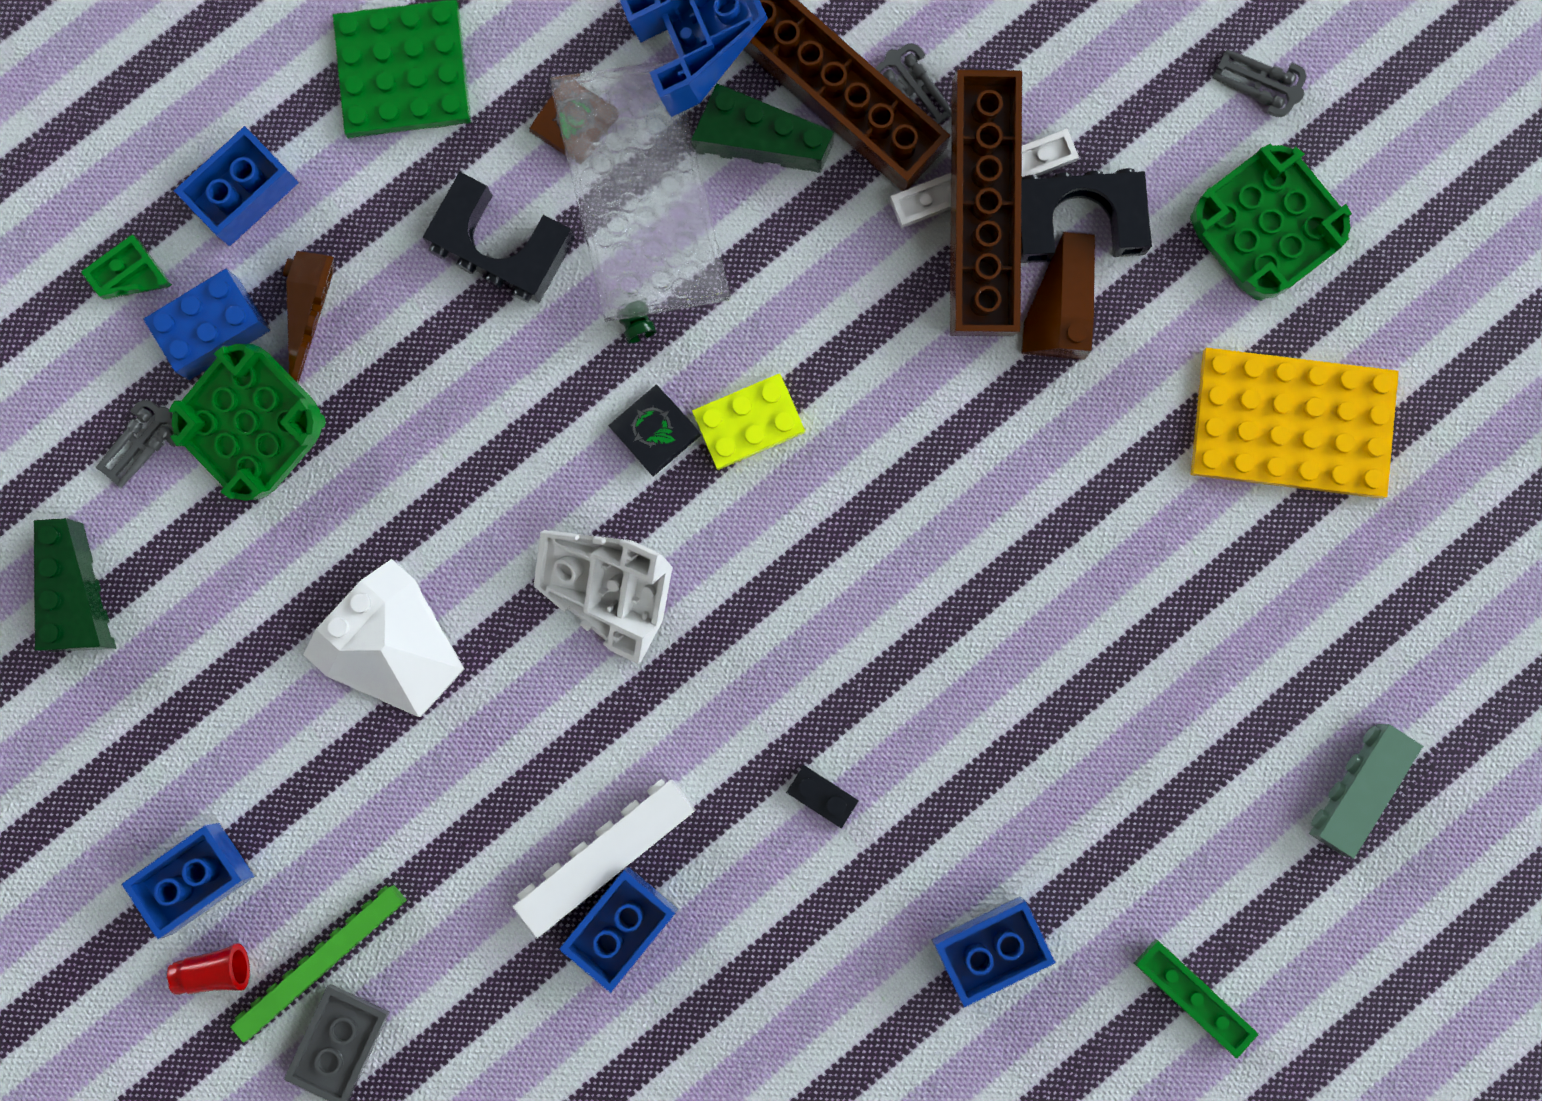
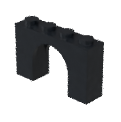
(1118, 193)
(526, 272)

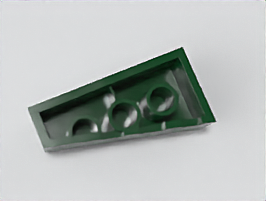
(760, 132)
(66, 591)

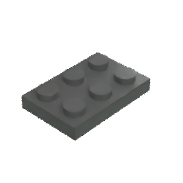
(336, 1045)

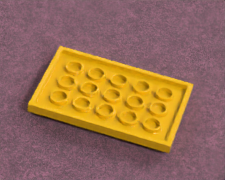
(1294, 423)

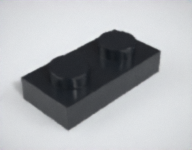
(822, 796)

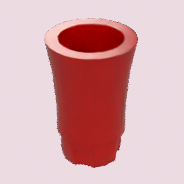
(211, 972)

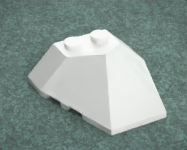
(608, 585)
(386, 643)

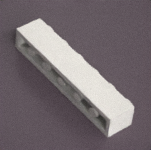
(603, 858)

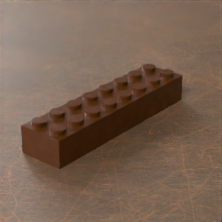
(847, 92)
(986, 203)

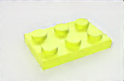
(748, 421)

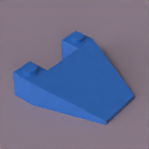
(705, 36)

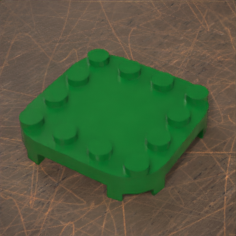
(1270, 222)
(247, 422)

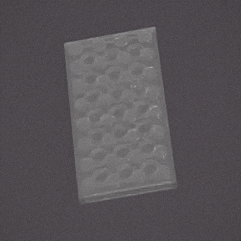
(638, 194)

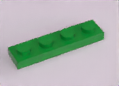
(1196, 998)

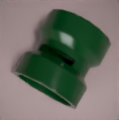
(636, 326)

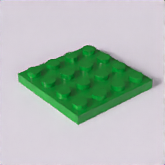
(401, 68)

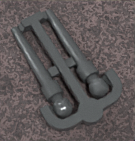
(893, 59)
(1293, 94)
(162, 416)

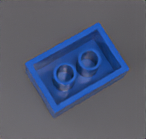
(236, 186)
(203, 321)
(187, 880)
(618, 929)
(993, 951)

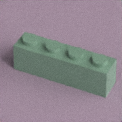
(1365, 789)

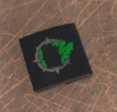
(654, 430)

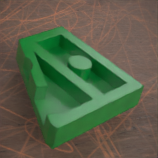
(125, 271)

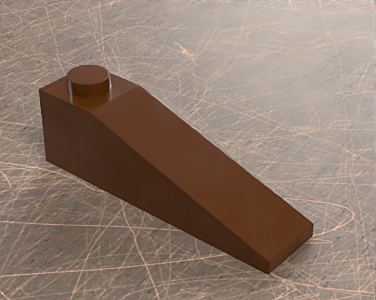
(307, 289)
(1063, 307)

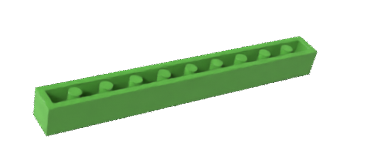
(316, 965)

